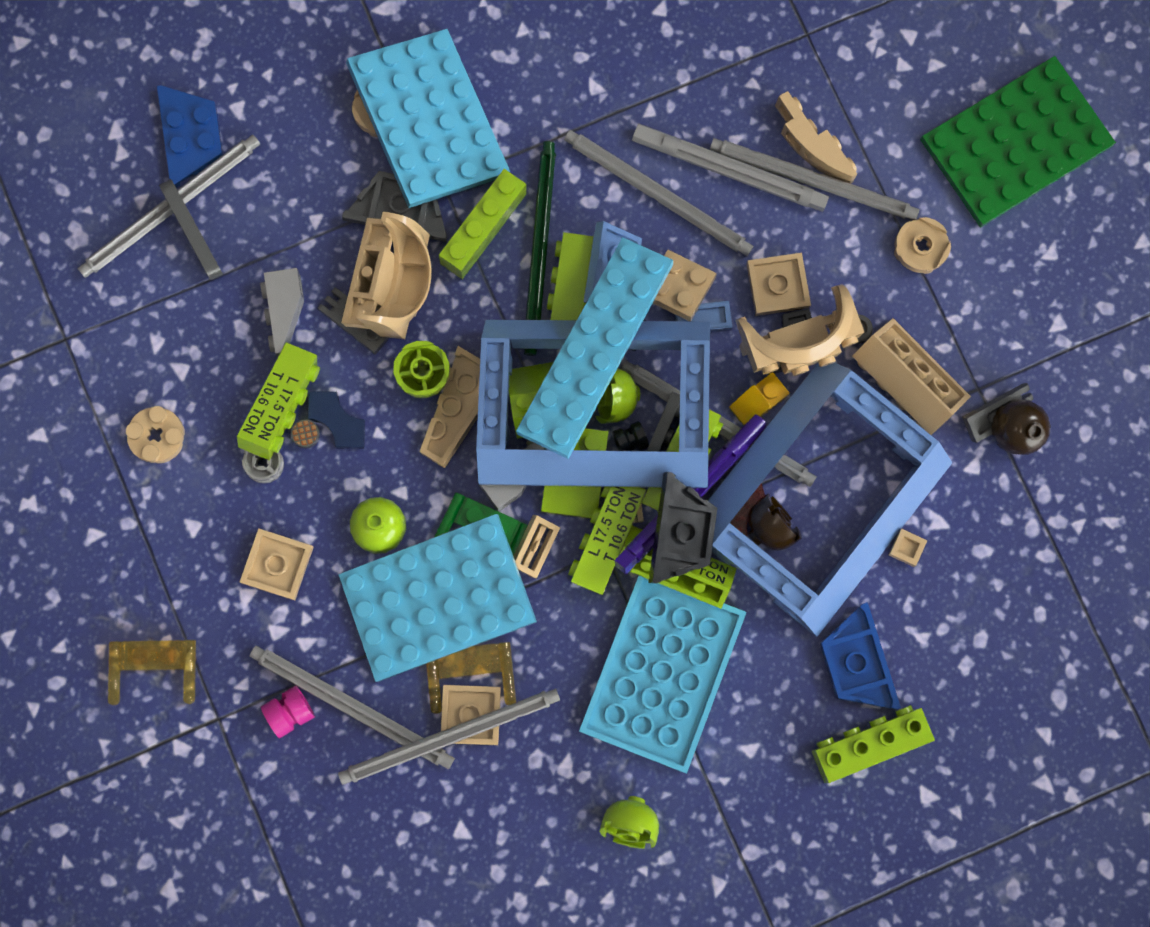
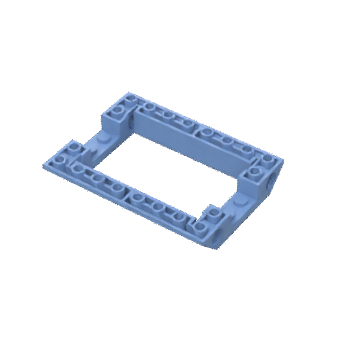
(910, 442)
(586, 467)

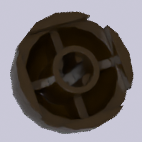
(1021, 427)
(772, 525)

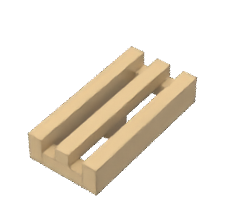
(544, 550)

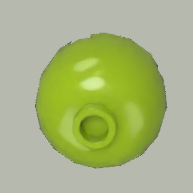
(421, 369)
(618, 399)
(377, 525)
(631, 823)

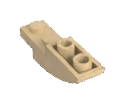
(819, 150)

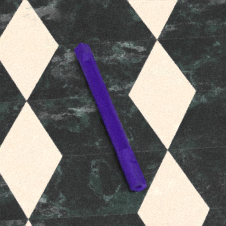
(717, 466)

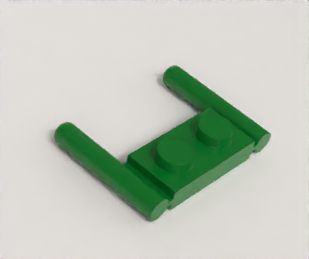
(467, 511)

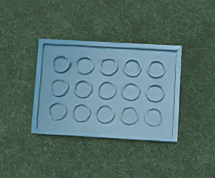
(427, 117)
(437, 598)
(662, 674)

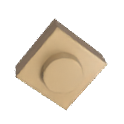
(907, 547)

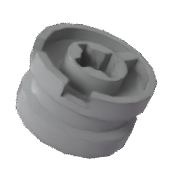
(260, 473)

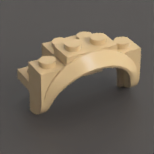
(389, 280)
(804, 342)

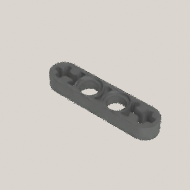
(190, 229)

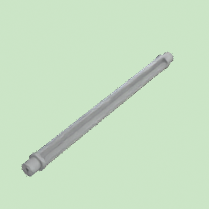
(815, 179)
(658, 192)
(163, 210)
(663, 390)
(345, 703)
(448, 736)

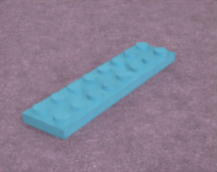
(595, 348)

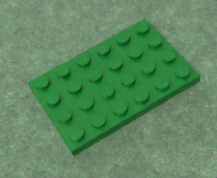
(1017, 141)

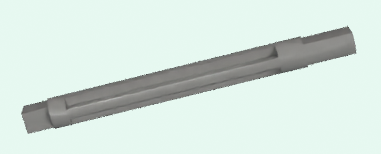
(729, 167)

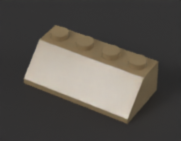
(911, 376)

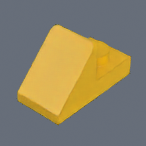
(759, 399)

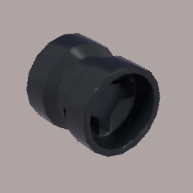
(631, 438)

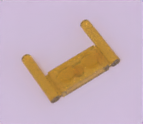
(152, 656)
(470, 662)

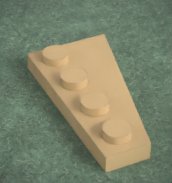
(455, 410)

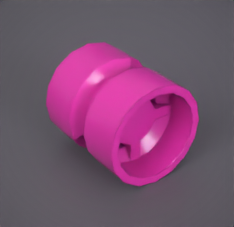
(287, 712)

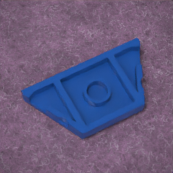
(189, 132)
(858, 662)

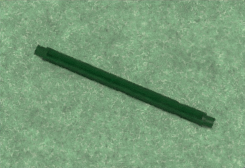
(540, 235)

